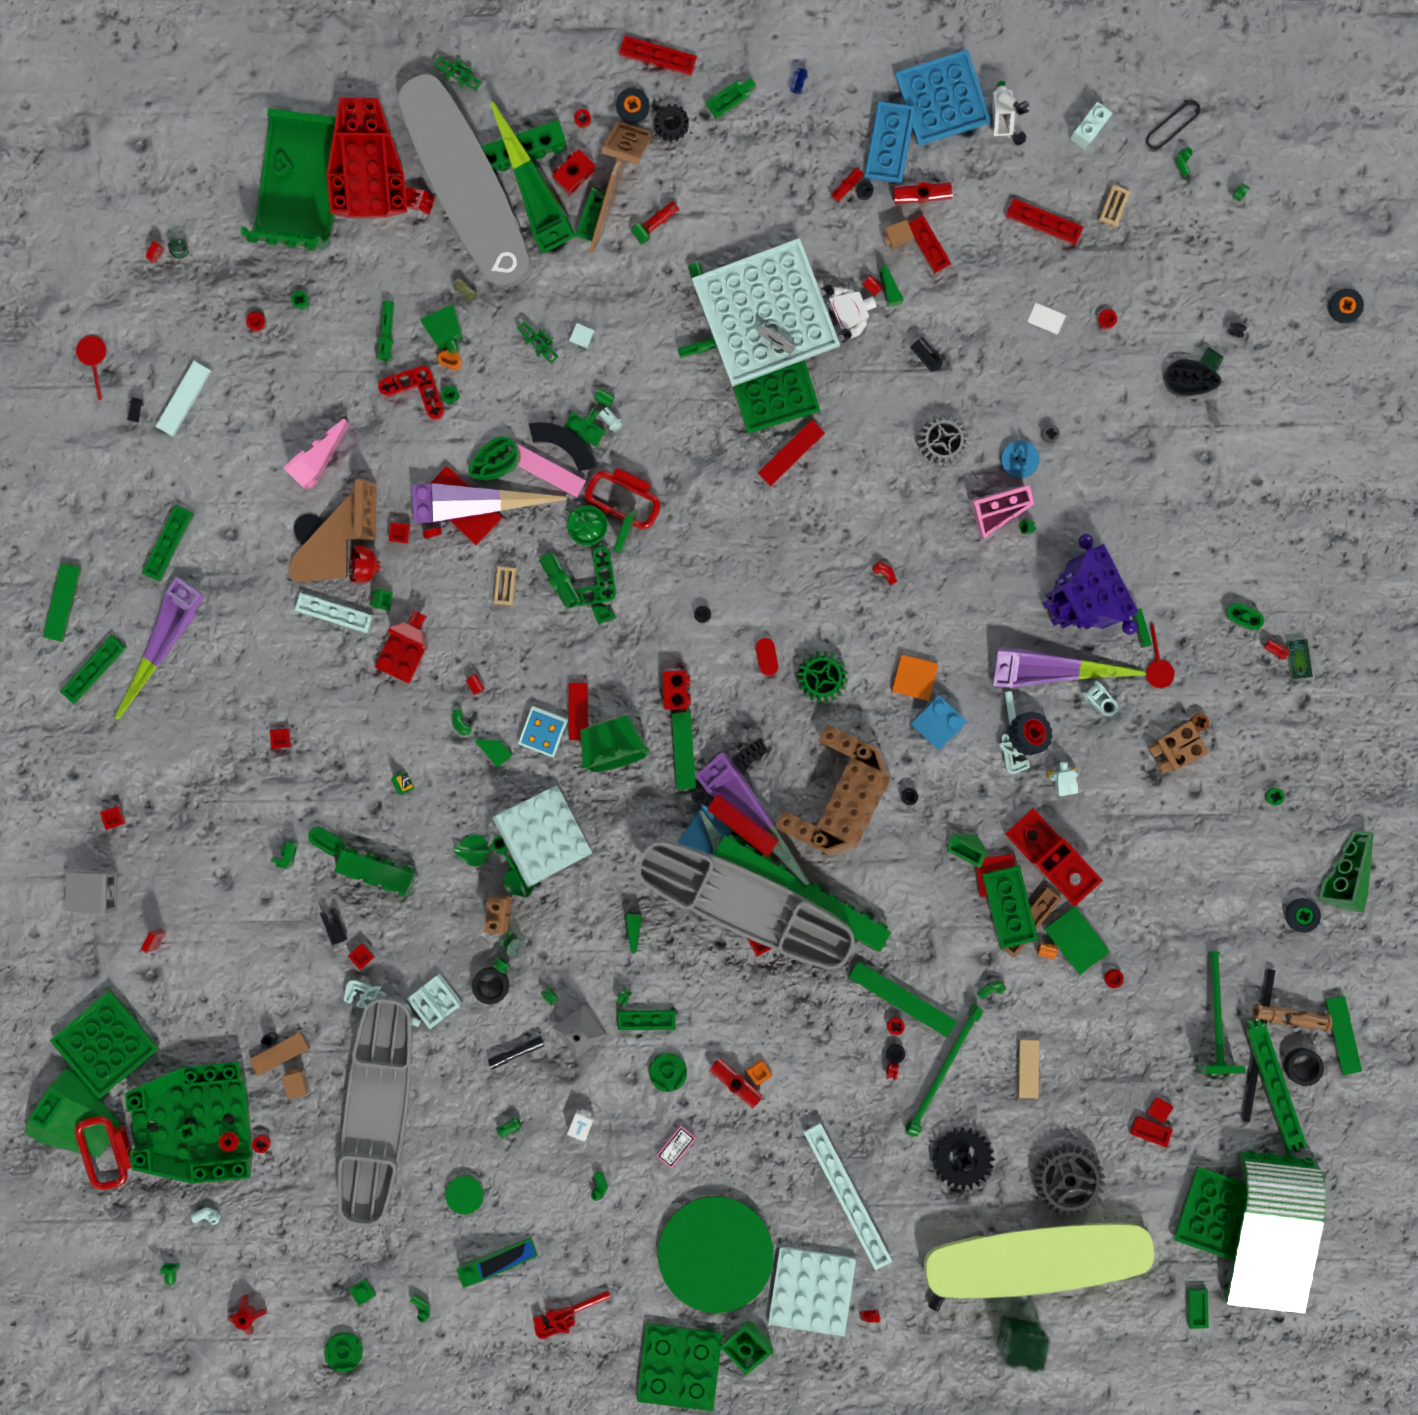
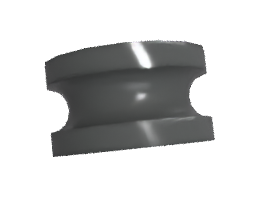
(1054, 430)

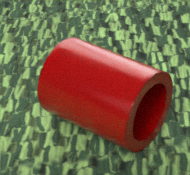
(872, 285)
(475, 684)

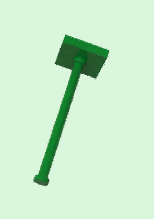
(1220, 1066)

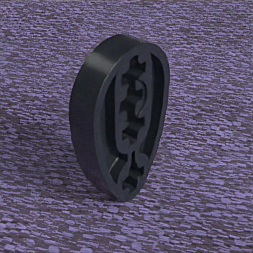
(1186, 388)

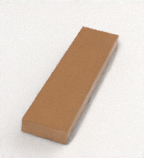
(1040, 909)

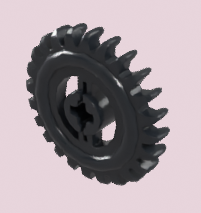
(958, 1176)

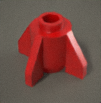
(246, 1316)

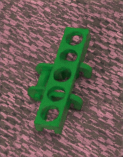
(467, 77)
(537, 336)

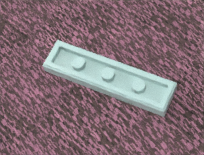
(183, 398)
(334, 612)

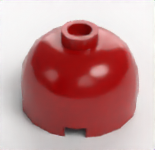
(363, 564)

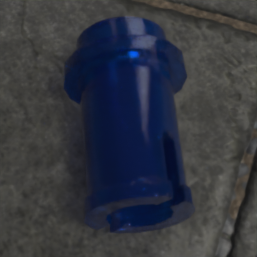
(798, 81)

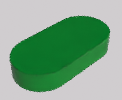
(326, 841)

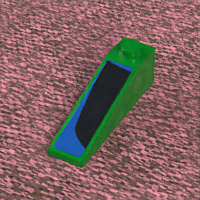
(495, 1262)

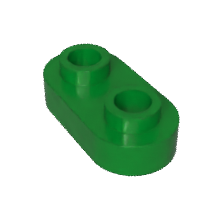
(1244, 616)

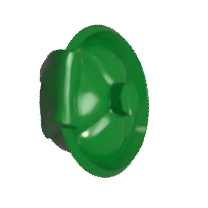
(587, 525)

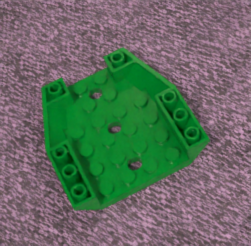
(206, 1096)

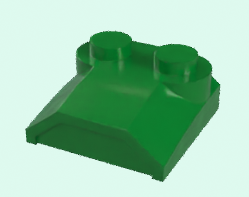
(747, 1347)

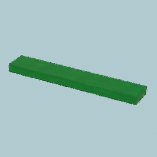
(902, 999)

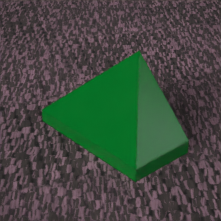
(968, 848)

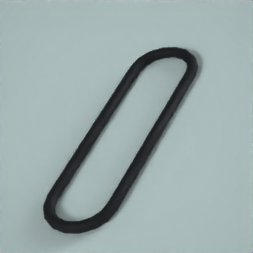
(1182, 127)

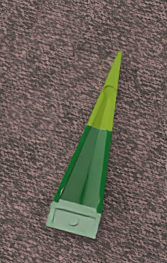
(545, 214)

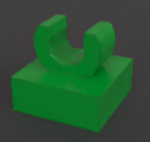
(382, 599)

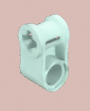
(1100, 698)

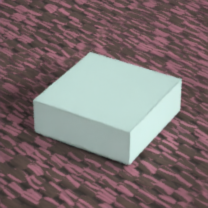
(582, 336)

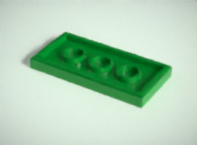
(1010, 907)

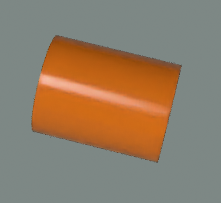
(1047, 950)

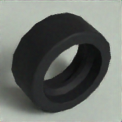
(476, 989)
(1318, 1070)

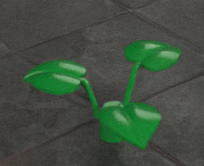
(473, 853)

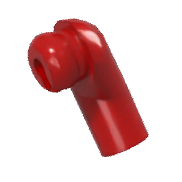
(886, 570)

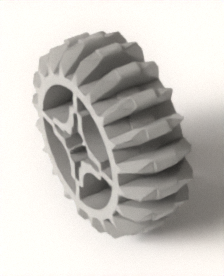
(945, 448)

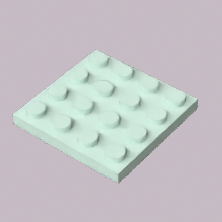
(542, 835)
(812, 1291)

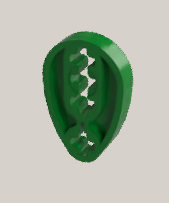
(492, 449)

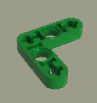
(597, 590)

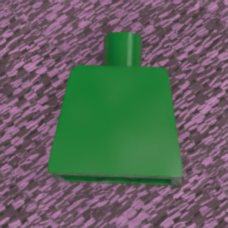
(444, 328)

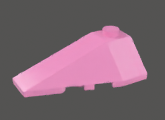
(309, 466)

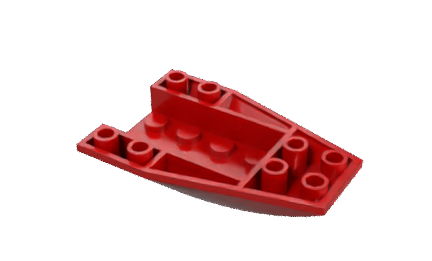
(363, 163)

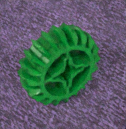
(829, 662)

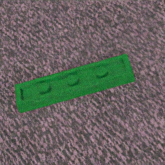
(167, 543)
(62, 602)
(93, 669)
(683, 750)
(1343, 1035)

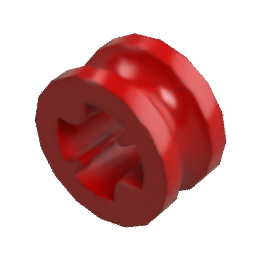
(587, 115)
(896, 1020)
(892, 1071)
(265, 1139)

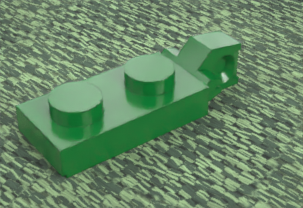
(730, 98)

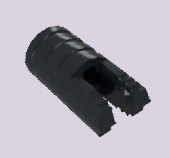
(927, 354)
(336, 931)

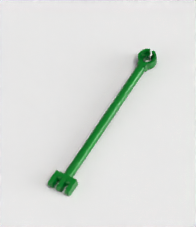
(913, 1127)

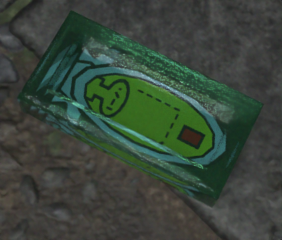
(1299, 659)

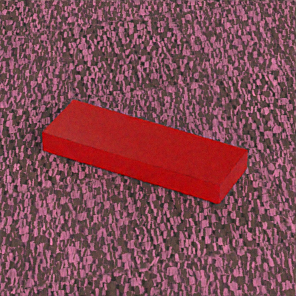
(929, 244)
(578, 709)

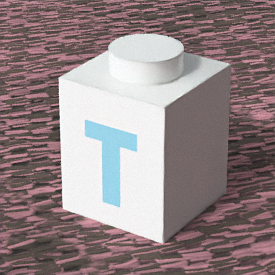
(581, 1124)

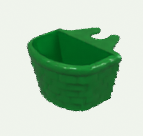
(612, 745)

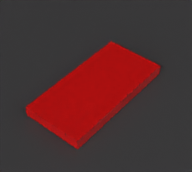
(475, 526)

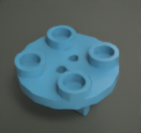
(1018, 468)

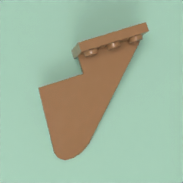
(327, 549)

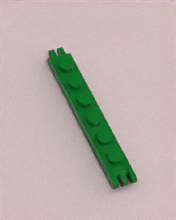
(1275, 1086)

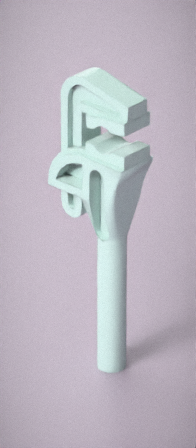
(1006, 746)
(369, 994)

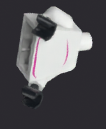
(1004, 112)
(848, 310)

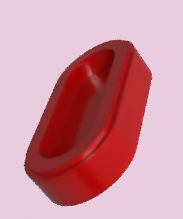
(767, 656)

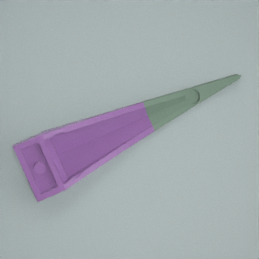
(727, 780)

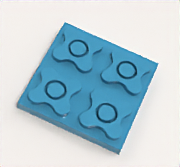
(944, 97)

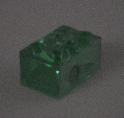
(1023, 1344)

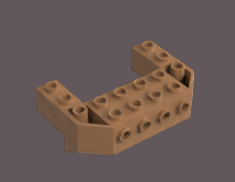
(852, 799)

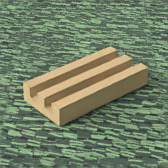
(1107, 221)
(512, 586)

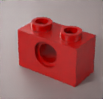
(571, 183)

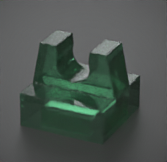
(511, 943)

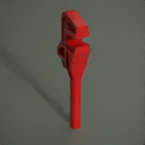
(562, 1317)

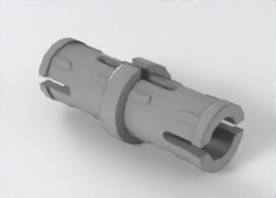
(777, 339)

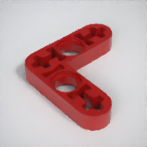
(415, 382)

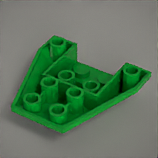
(62, 1109)

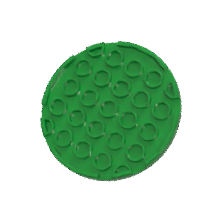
(715, 1254)

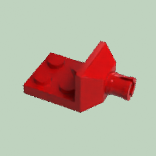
(404, 649)

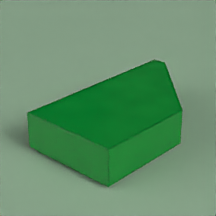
(494, 750)

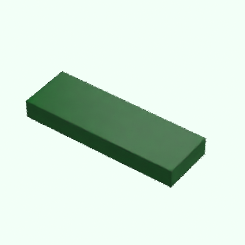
(646, 1020)

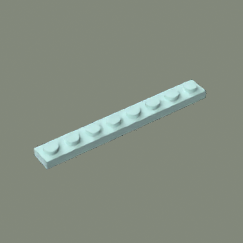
(847, 1196)

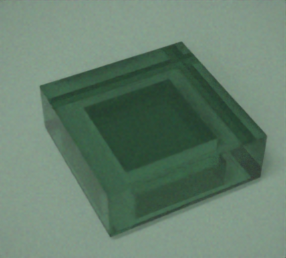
(1211, 359)

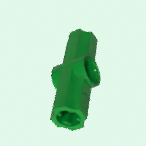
(559, 580)

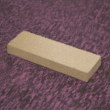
(1028, 1068)

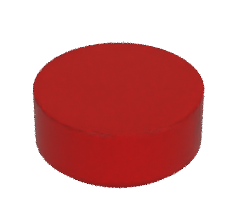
(1107, 319)
(255, 321)
(432, 532)

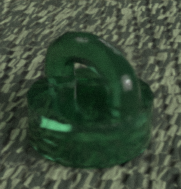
(176, 246)

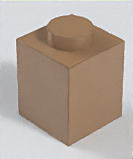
(898, 235)
(296, 1083)

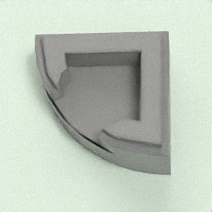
(1216, 418)

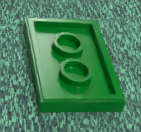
(1076, 940)

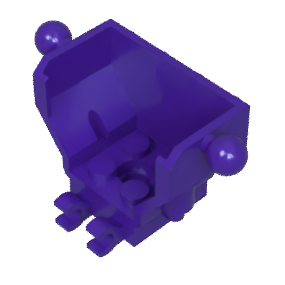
(1091, 592)

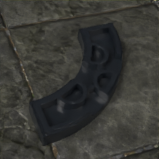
(566, 440)

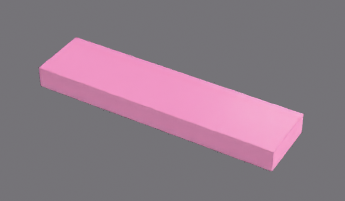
(550, 472)

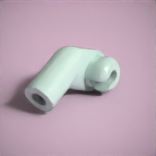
(206, 1213)

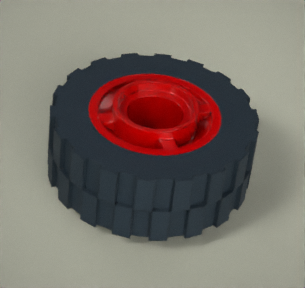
(1031, 743)

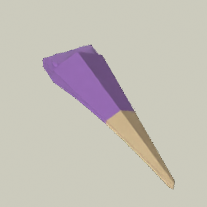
(448, 502)

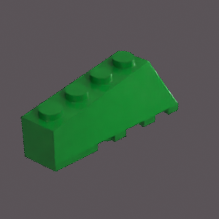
(375, 871)

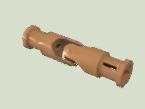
(1304, 1019)

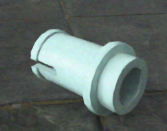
(611, 420)

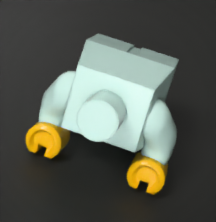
(1064, 779)

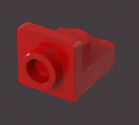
(419, 200)

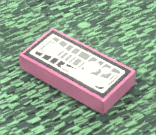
(676, 1146)

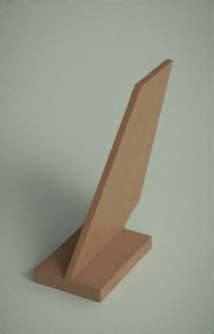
(628, 145)

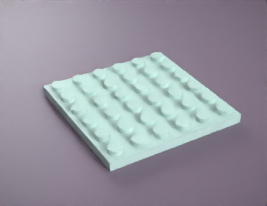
(771, 290)

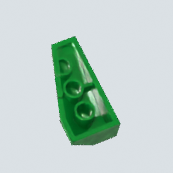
(1349, 879)

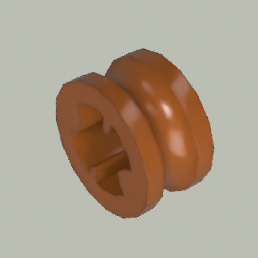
(1205, 724)

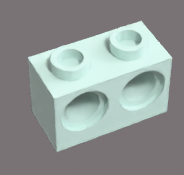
(1091, 126)

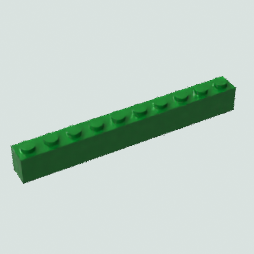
(864, 929)

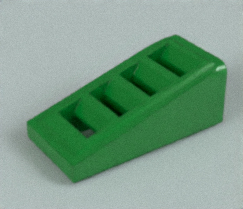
(892, 294)
(633, 926)

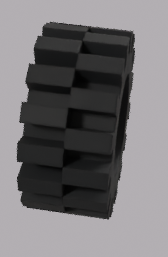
(666, 112)
(750, 754)

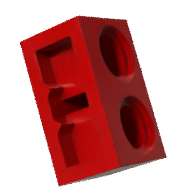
(671, 690)

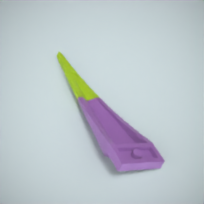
(174, 617)
(1027, 667)

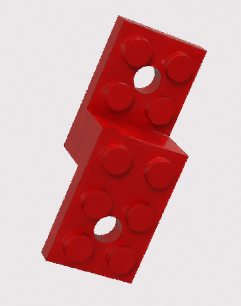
(1053, 857)

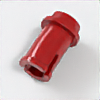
(1276, 649)

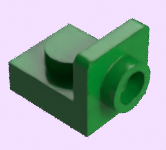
(288, 853)

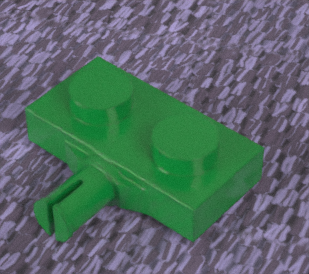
(586, 427)

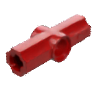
(934, 191)
(744, 1091)

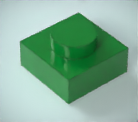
(362, 1291)

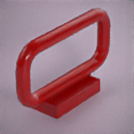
(630, 483)
(120, 1146)

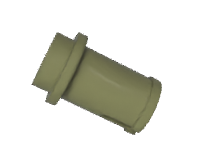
(462, 287)

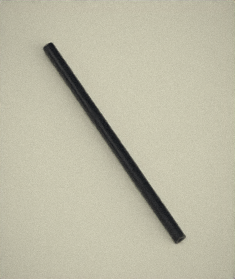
(1254, 1068)

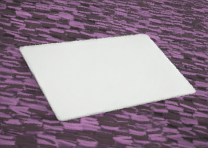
(1046, 318)

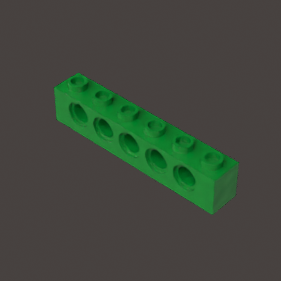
(533, 137)

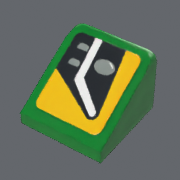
(402, 783)

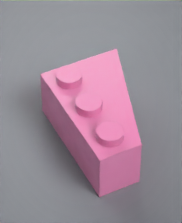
(998, 508)

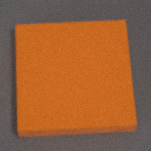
(914, 677)

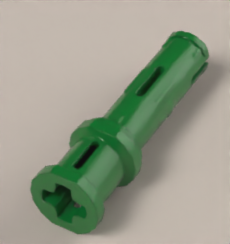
(385, 340)

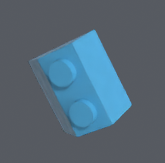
(938, 722)

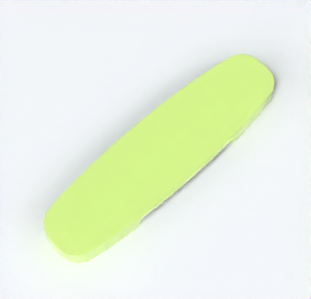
(1038, 1260)

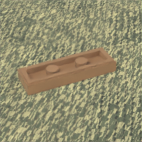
(279, 1053)

